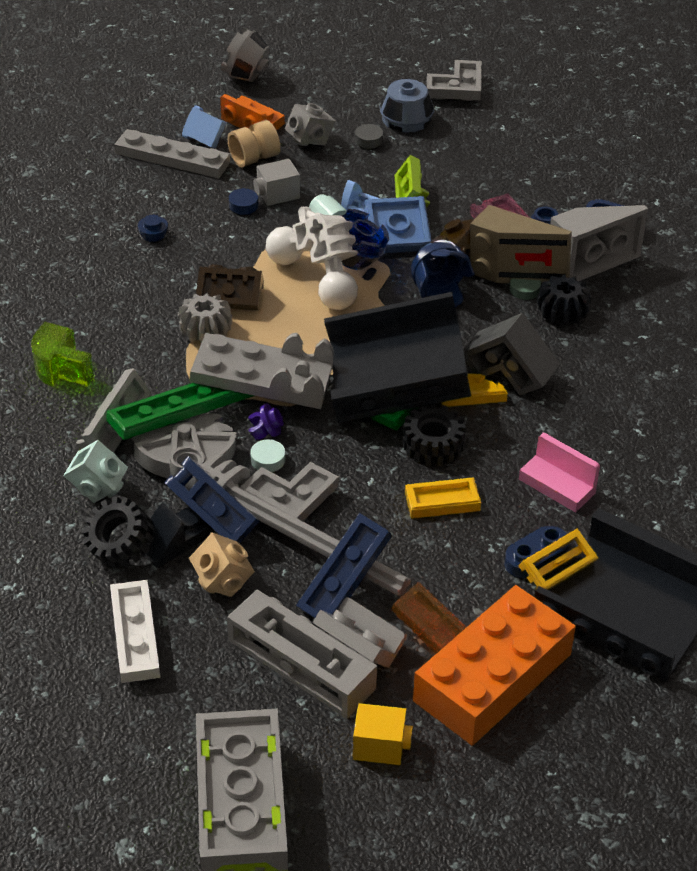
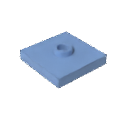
(403, 219)

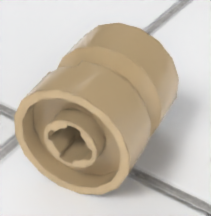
(253, 143)

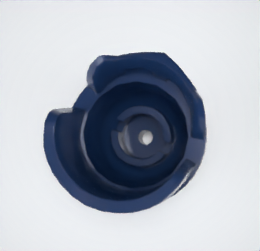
(440, 269)

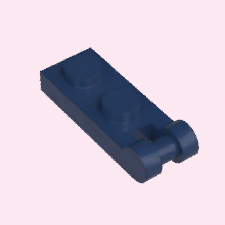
(212, 501)

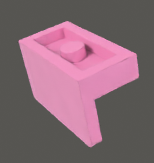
(561, 473)

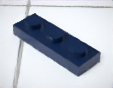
(345, 567)

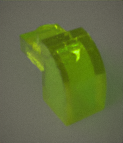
(57, 356)

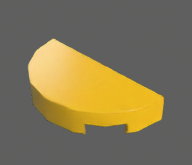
(482, 392)

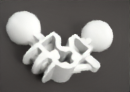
(328, 243)

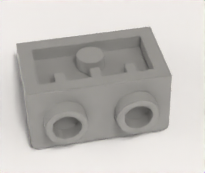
(363, 631)

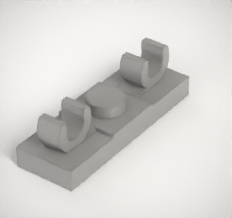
(127, 390)

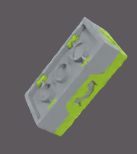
(240, 792)

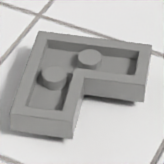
(462, 85)
(295, 497)

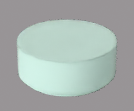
(268, 454)

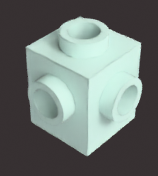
(96, 472)

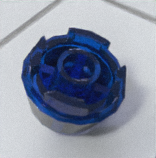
(369, 242)

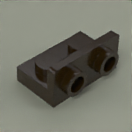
(237, 286)

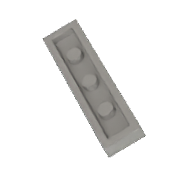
(172, 153)

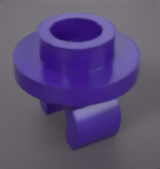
(266, 422)

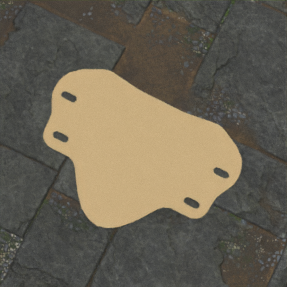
(293, 306)

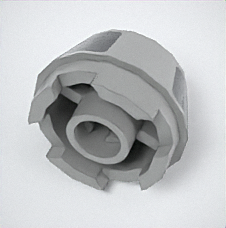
(246, 56)

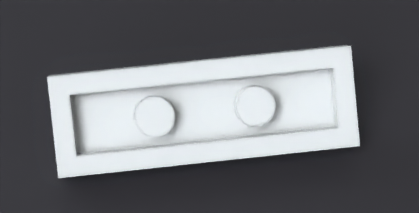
(134, 631)

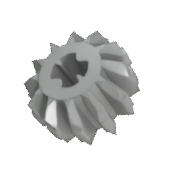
(203, 316)

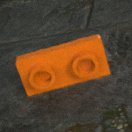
(246, 112)

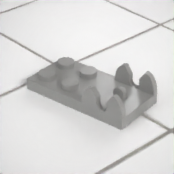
(265, 370)

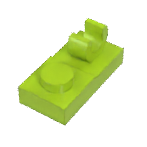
(409, 180)

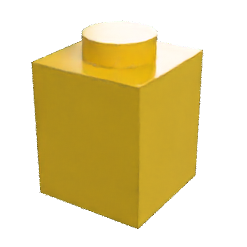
(381, 734)

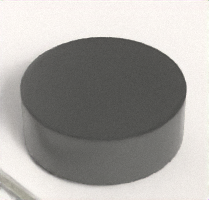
(368, 136)

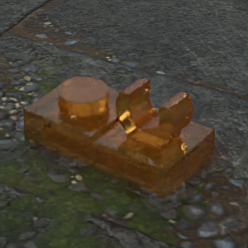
(427, 617)

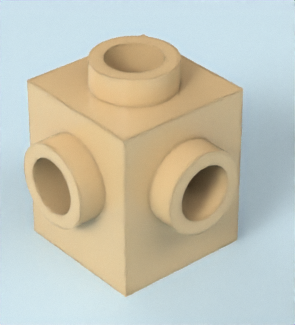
(221, 565)

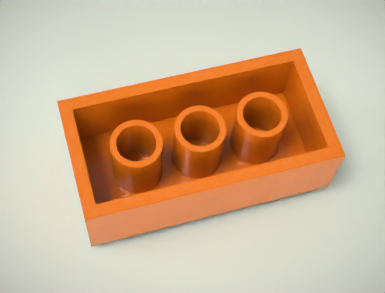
(493, 664)

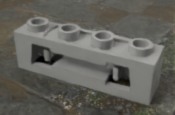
(302, 653)

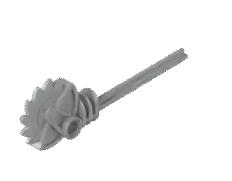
(213, 447)

